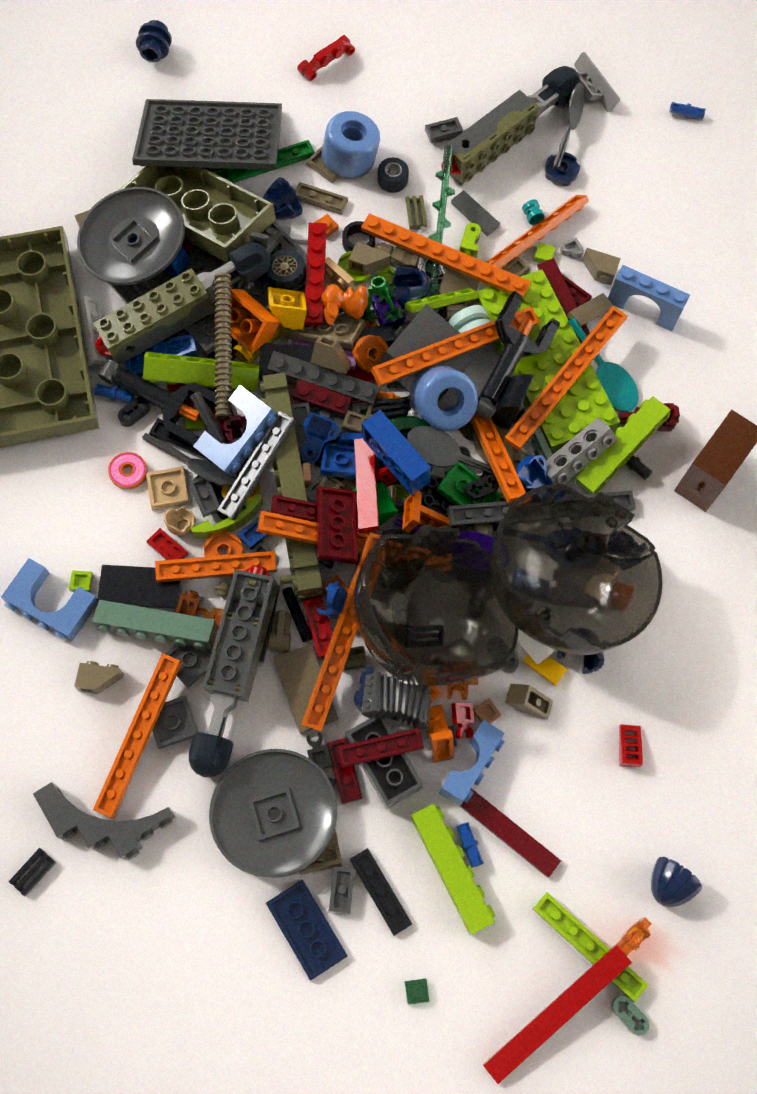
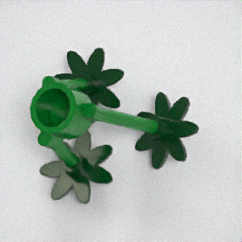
(382, 288)

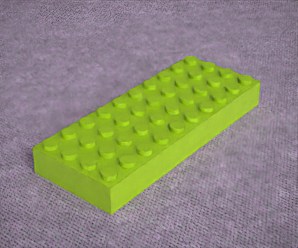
(586, 397)

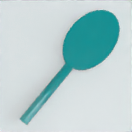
(613, 378)

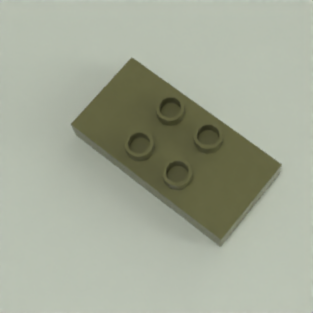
(214, 210)

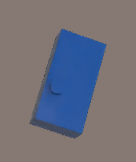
(396, 452)

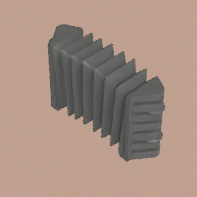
(397, 700)

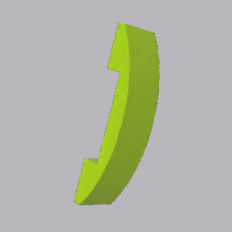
(205, 529)

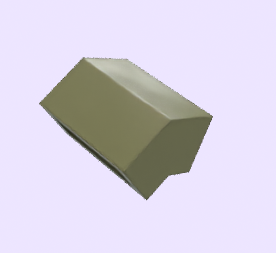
(356, 659)

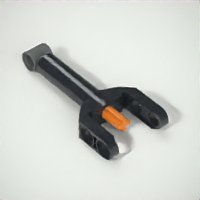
(515, 347)
(171, 403)

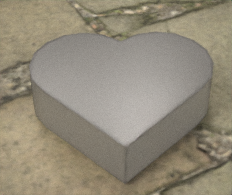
(572, 248)

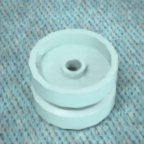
(469, 318)

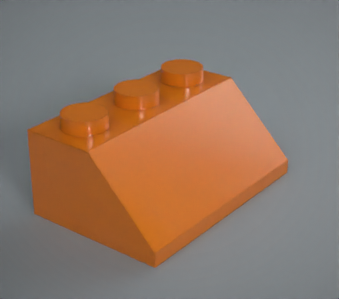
(251, 322)

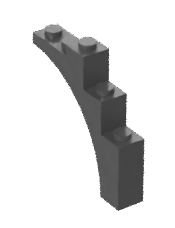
(124, 835)

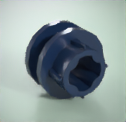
(153, 41)

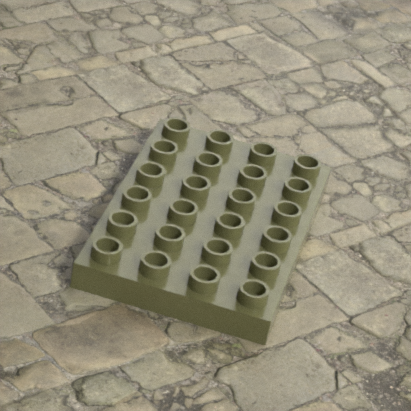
(42, 341)

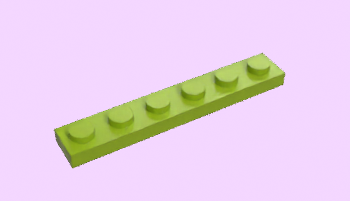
(586, 943)

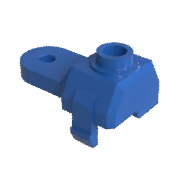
(317, 432)
(532, 473)
(335, 601)

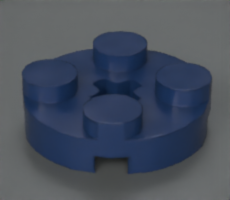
(565, 176)

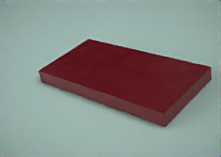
(337, 525)

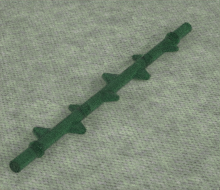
(442, 222)

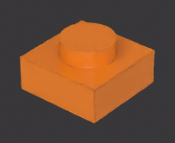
(332, 226)

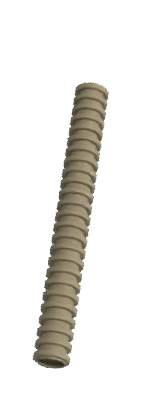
(223, 345)

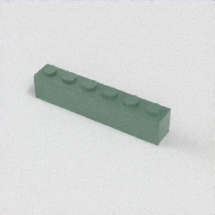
(155, 624)

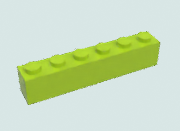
(188, 370)
(630, 440)
(452, 869)

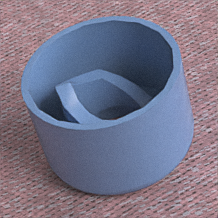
(347, 156)
(425, 394)

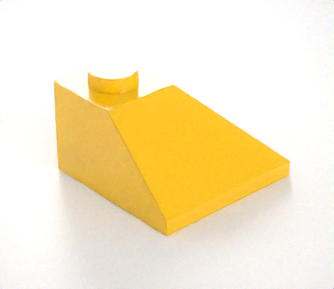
(288, 307)

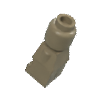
(399, 257)

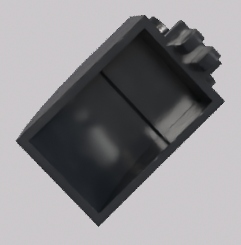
(511, 400)

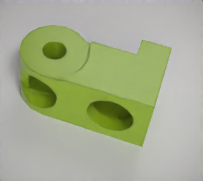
(469, 240)

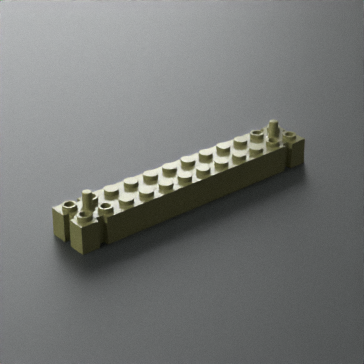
(290, 483)

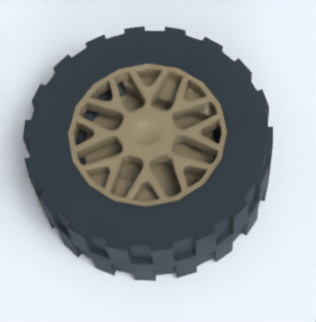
(293, 266)

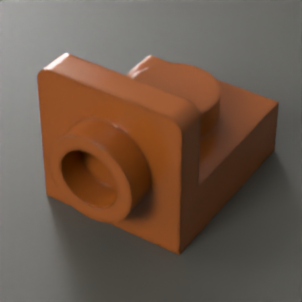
(189, 603)

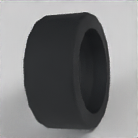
(351, 228)

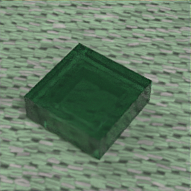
(416, 991)

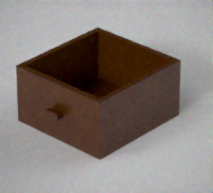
(718, 461)

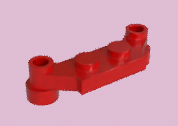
(325, 56)

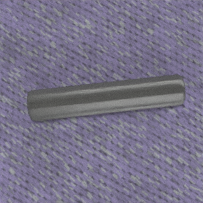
(207, 416)

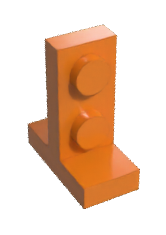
(417, 514)
(440, 735)

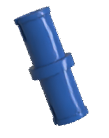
(687, 110)
(113, 393)
(469, 845)

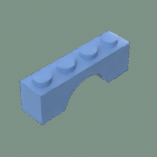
(459, 783)

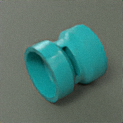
(533, 213)

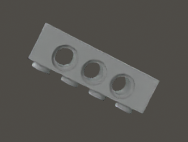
(580, 451)

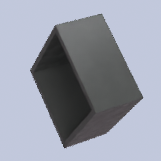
(423, 331)

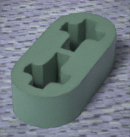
(633, 1011)

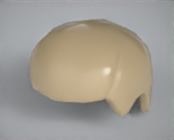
(179, 521)

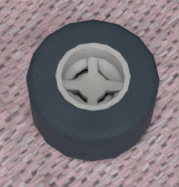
(392, 175)

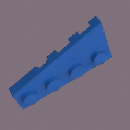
(180, 345)

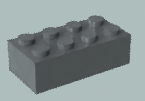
(390, 777)

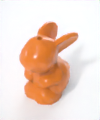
(350, 301)

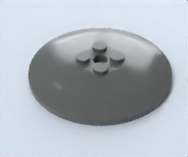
(125, 215)
(269, 782)

